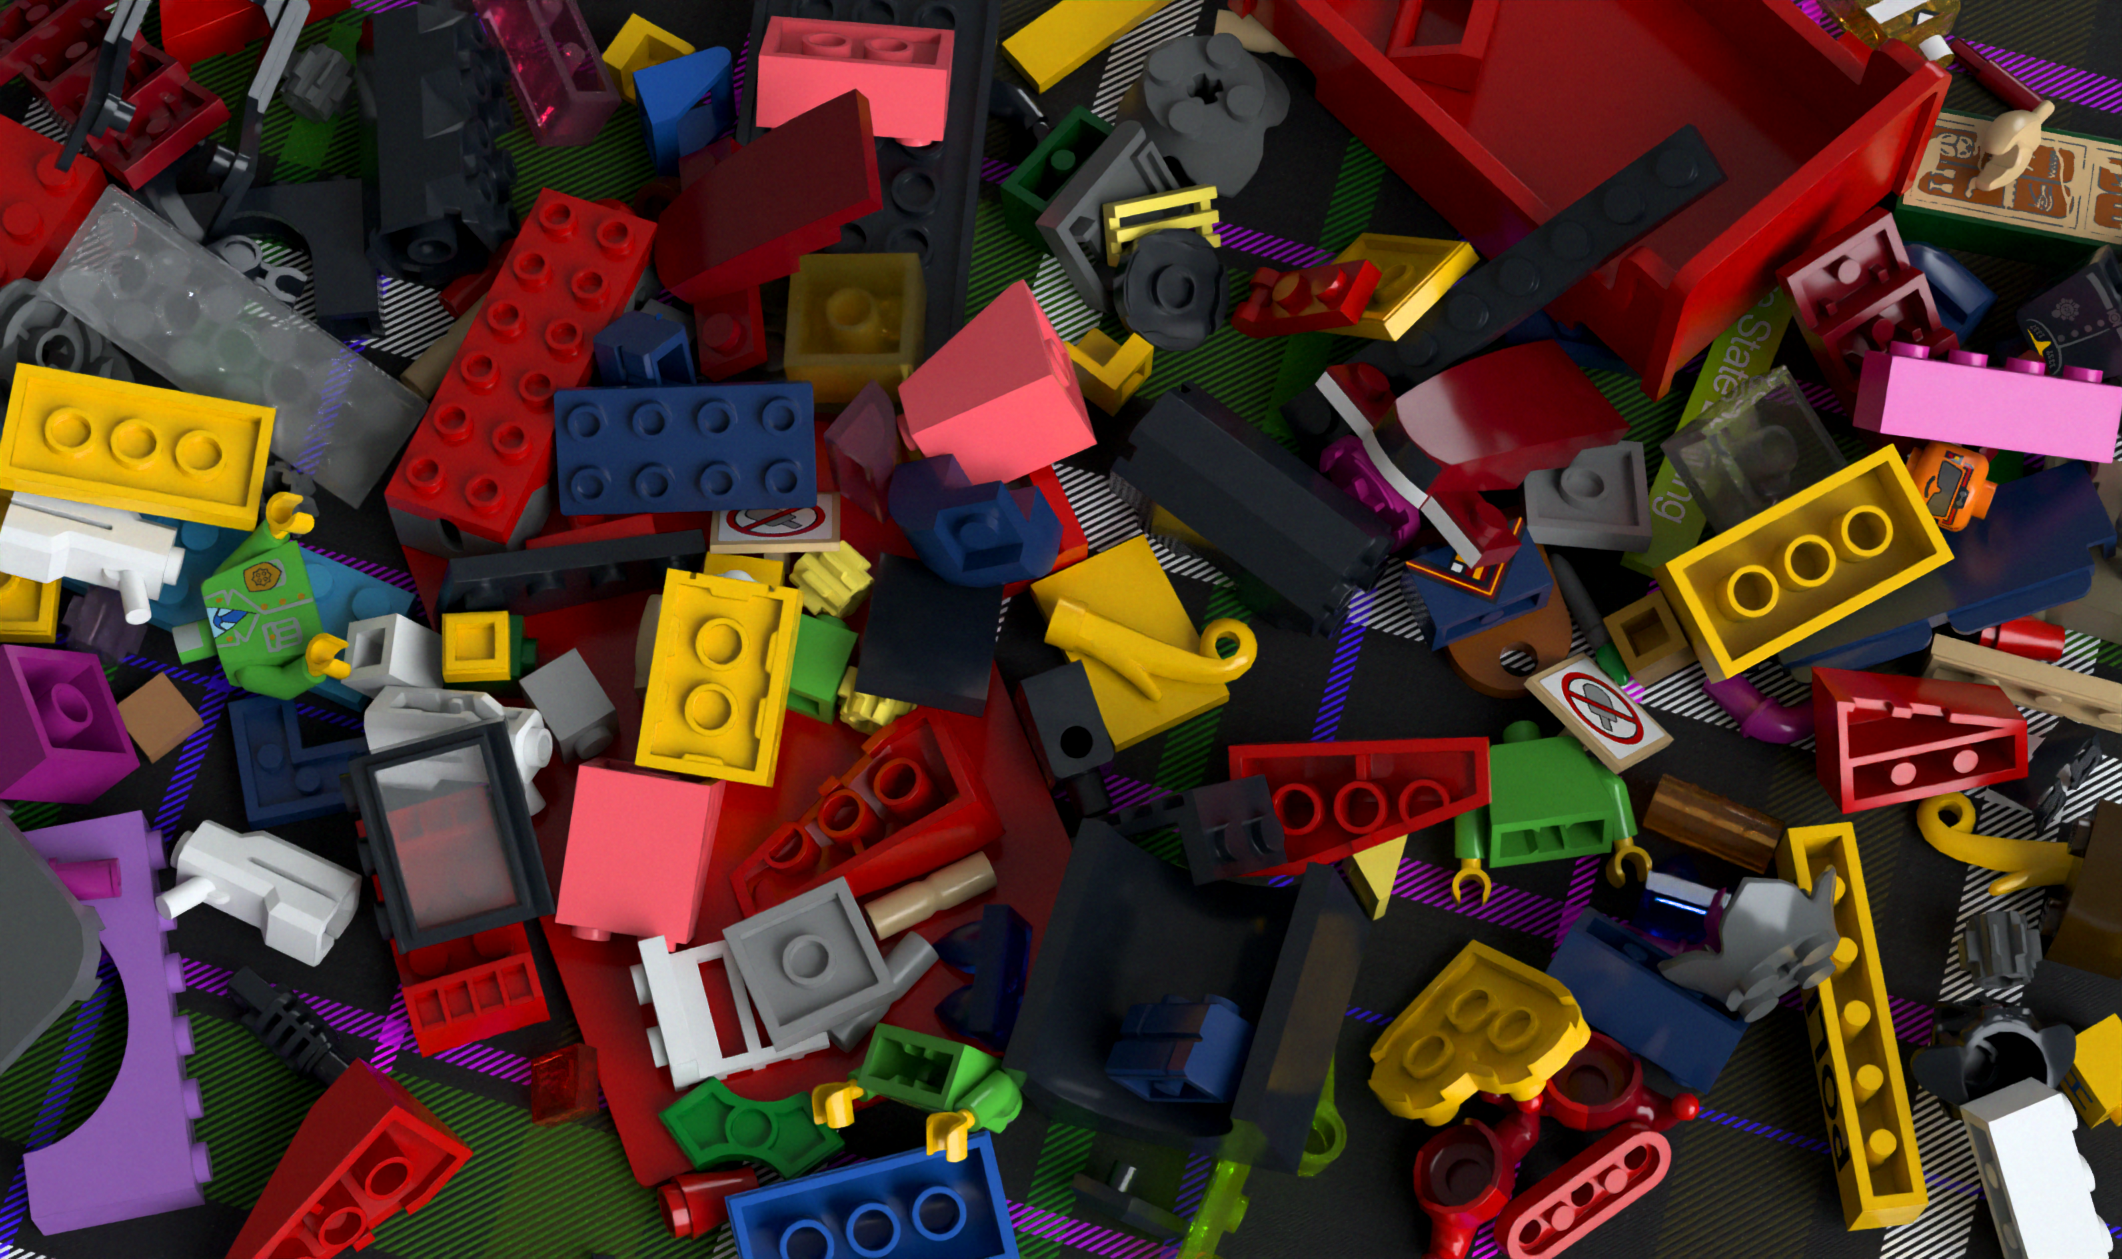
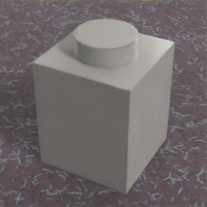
(571, 707)

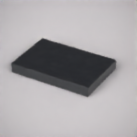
(928, 638)

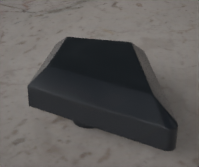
(1116, 1202)

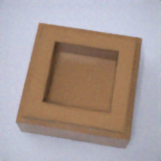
(158, 717)

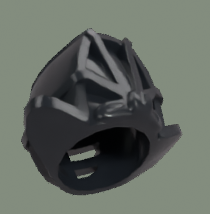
(1987, 1047)

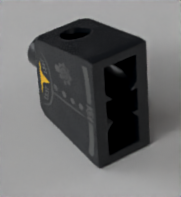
(2073, 318)
(1061, 712)

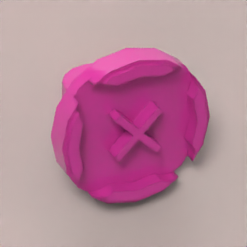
(1359, 477)

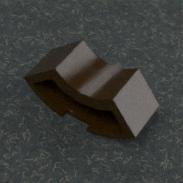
(2087, 914)

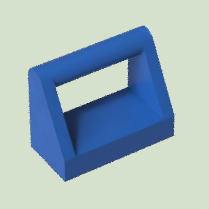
(665, 100)

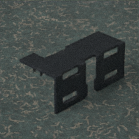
(2048, 760)

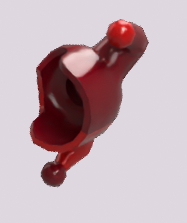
(1604, 1088)
(1470, 1175)

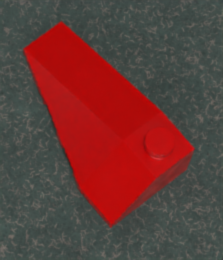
(1362, 791)
(887, 819)

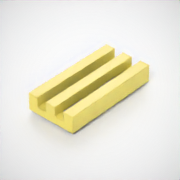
(1201, 218)

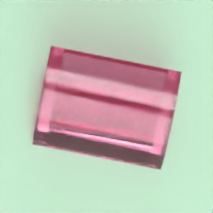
(864, 450)

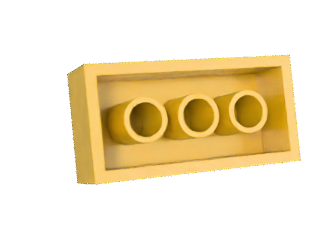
(1802, 564)

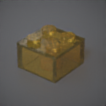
(855, 323)

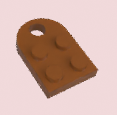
(1540, 634)

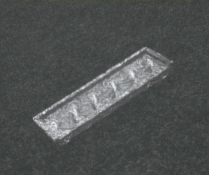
(233, 342)

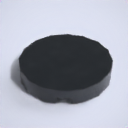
(1171, 289)

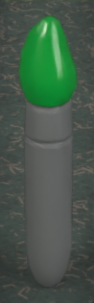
(1588, 619)

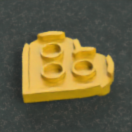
(1475, 1029)

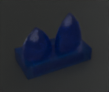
(1675, 902)
(999, 957)

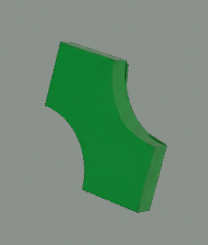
(720, 1127)

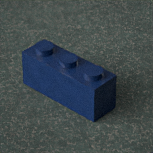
(1632, 1002)

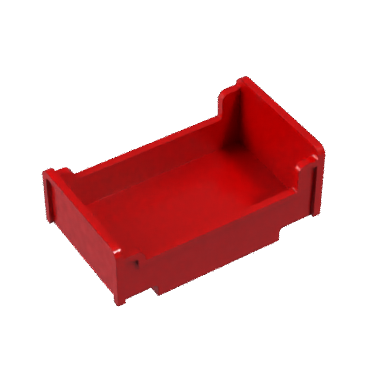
(1596, 85)

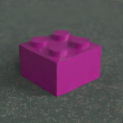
(59, 727)

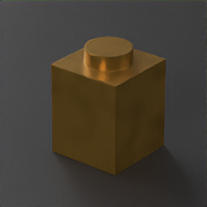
(1650, 639)

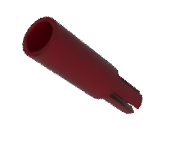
(1995, 78)

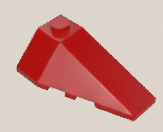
(349, 1169)

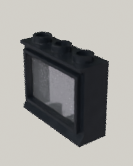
(447, 835)

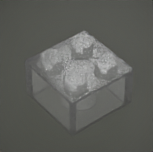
(1752, 449)

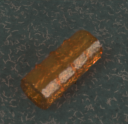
(1713, 823)

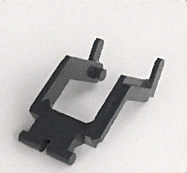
(232, 163)

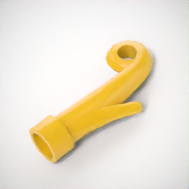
(1137, 653)
(2028, 861)

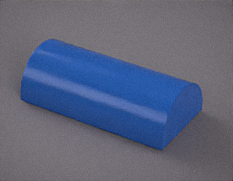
(881, 1210)

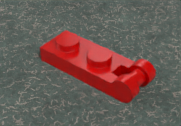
(1306, 299)

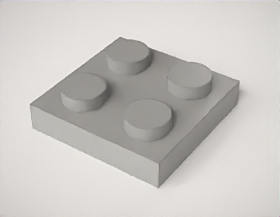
(1591, 502)
(810, 964)

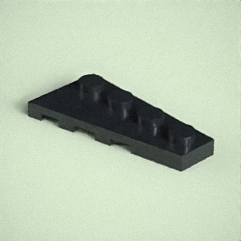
(565, 575)

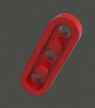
(1551, 1219)

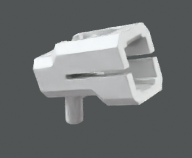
(93, 544)
(415, 712)
(267, 882)

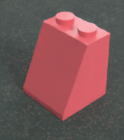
(998, 395)
(638, 851)

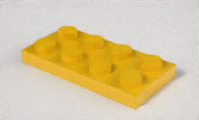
(135, 447)

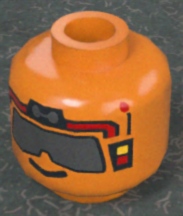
(1952, 483)

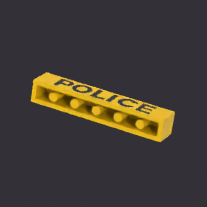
(1856, 1044)

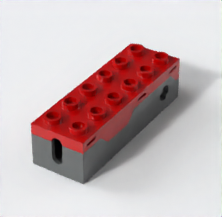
(486, 449)

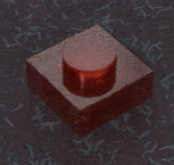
(564, 1085)

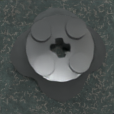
(1212, 141)
(73, 346)
(1768, 945)

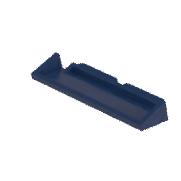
(2004, 567)

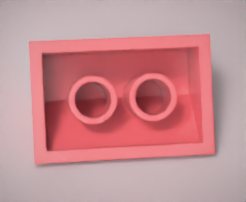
(895, 67)

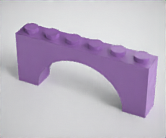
(141, 1142)

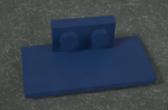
(685, 447)

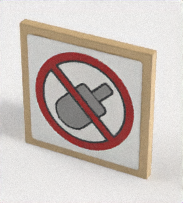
(778, 530)
(1598, 712)

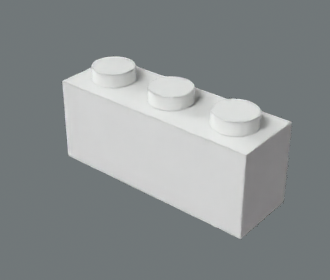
(2035, 1174)

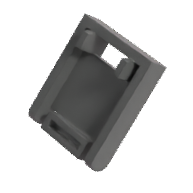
(1119, 170)

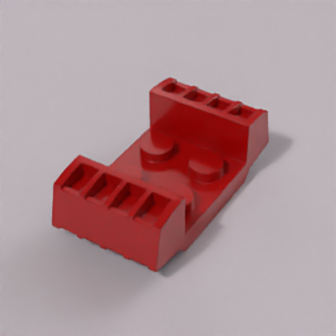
(468, 985)

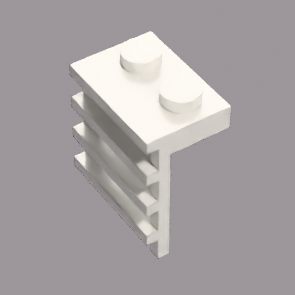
(685, 1025)

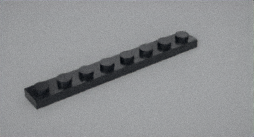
(1526, 277)

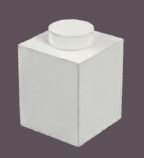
(392, 653)

